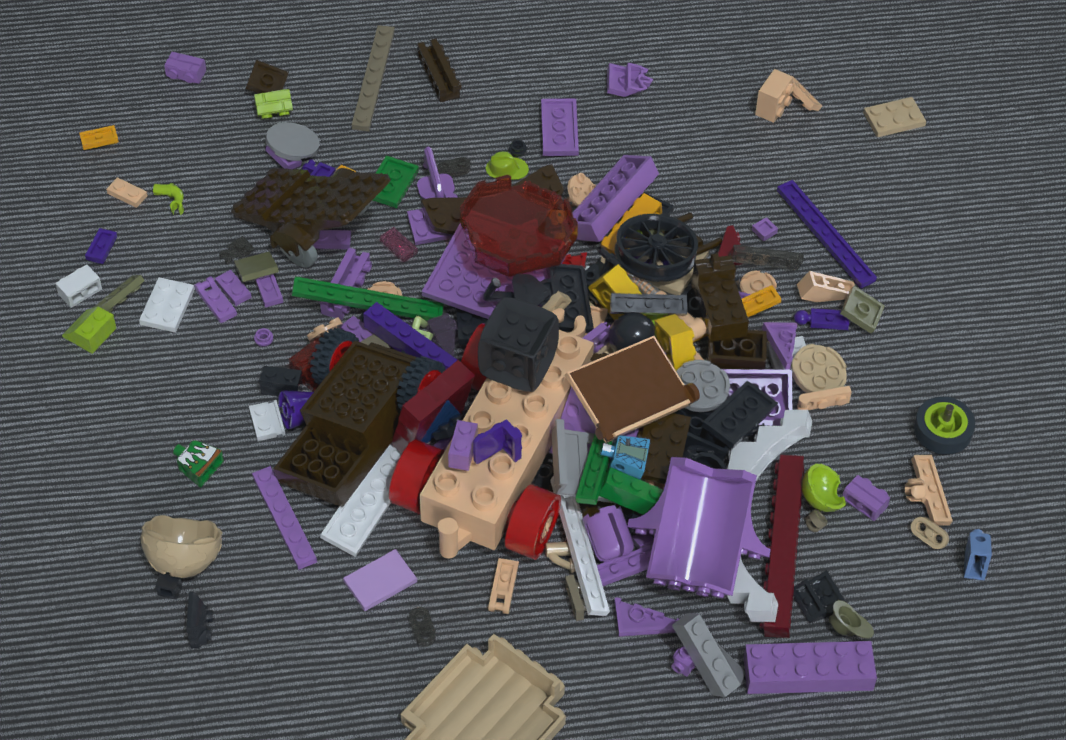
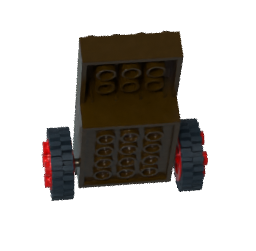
(350, 414)

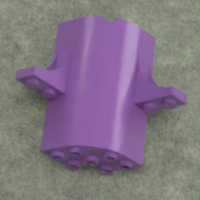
(701, 528)

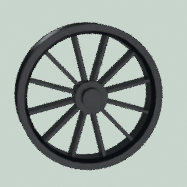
(656, 247)

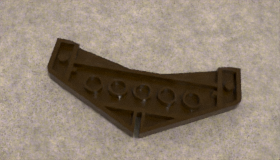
(444, 213)

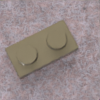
(574, 591)

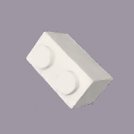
(78, 286)

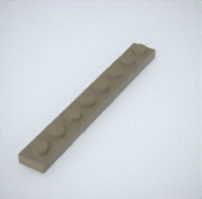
(373, 78)

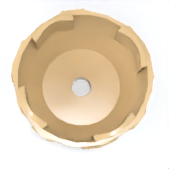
(180, 545)

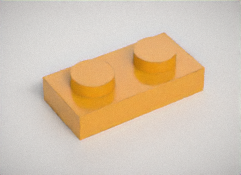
(99, 137)

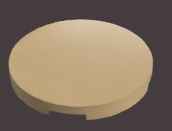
(818, 368)

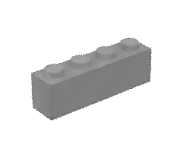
(714, 664)

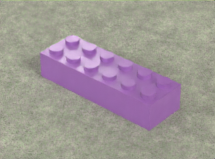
(613, 196)
(809, 667)

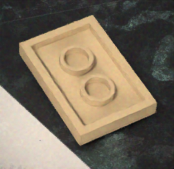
(894, 117)

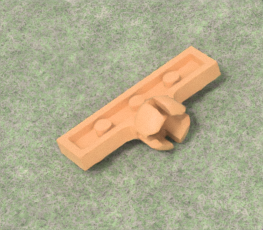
(928, 490)

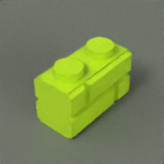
(273, 103)

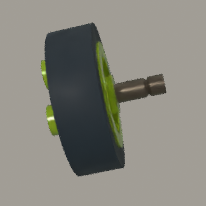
(944, 425)

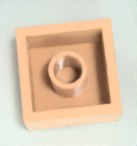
(774, 96)

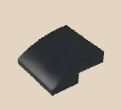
(817, 596)

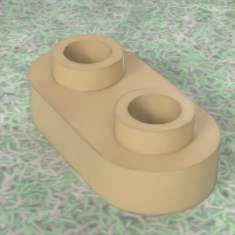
(930, 533)

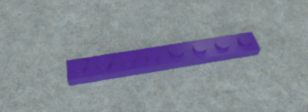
(826, 234)

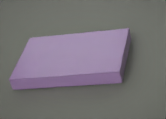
(380, 580)

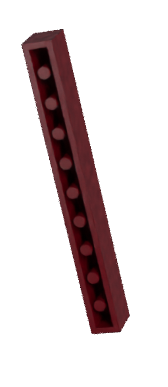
(784, 542)

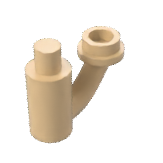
(556, 549)

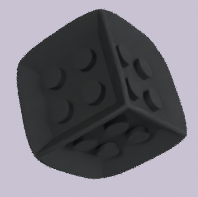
(518, 344)

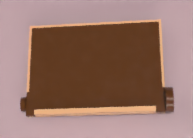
(630, 389)

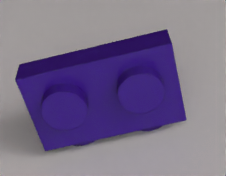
(499, 437)

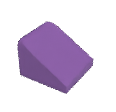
(642, 540)

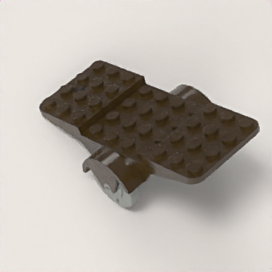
(301, 205)

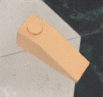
(823, 288)

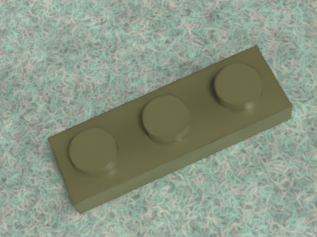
(119, 294)

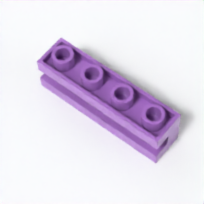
(349, 273)

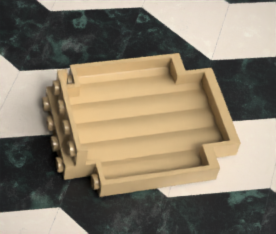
(488, 698)

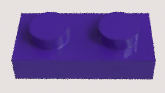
(101, 246)

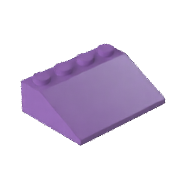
(772, 382)

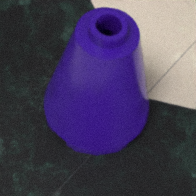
(291, 404)

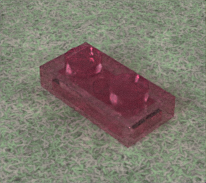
(398, 244)

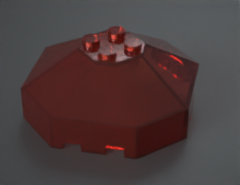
(517, 226)

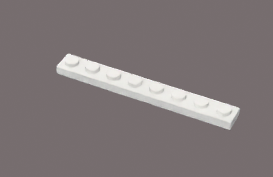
(582, 556)

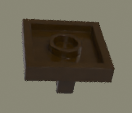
(266, 78)

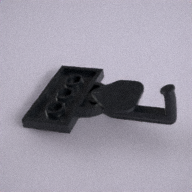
(562, 278)

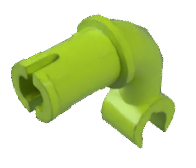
(172, 191)

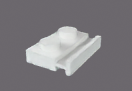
(266, 420)

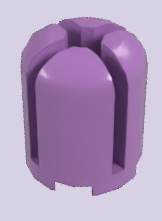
(608, 533)

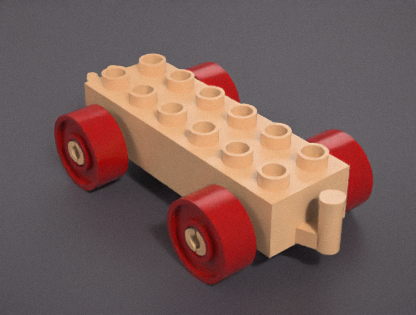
(497, 491)

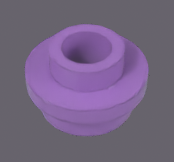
(263, 333)

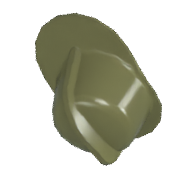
(849, 622)

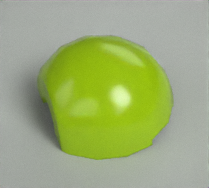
(820, 488)

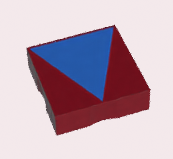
(433, 406)

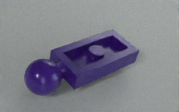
(822, 319)

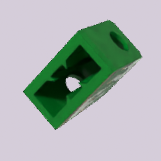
(198, 461)

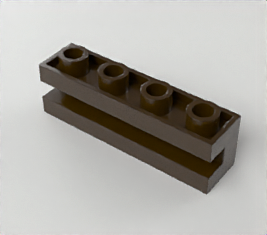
(439, 71)

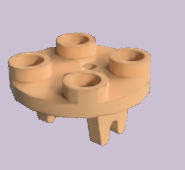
(579, 188)
(321, 329)

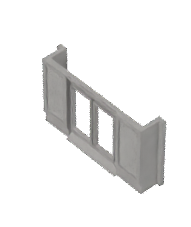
(570, 458)

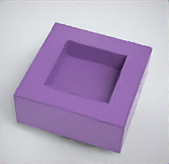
(764, 229)

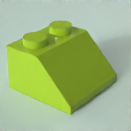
(91, 329)

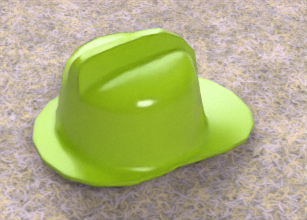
(505, 164)

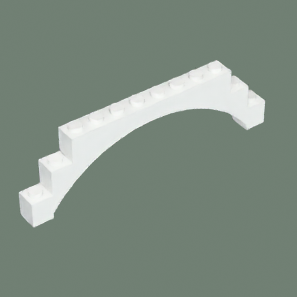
(755, 458)

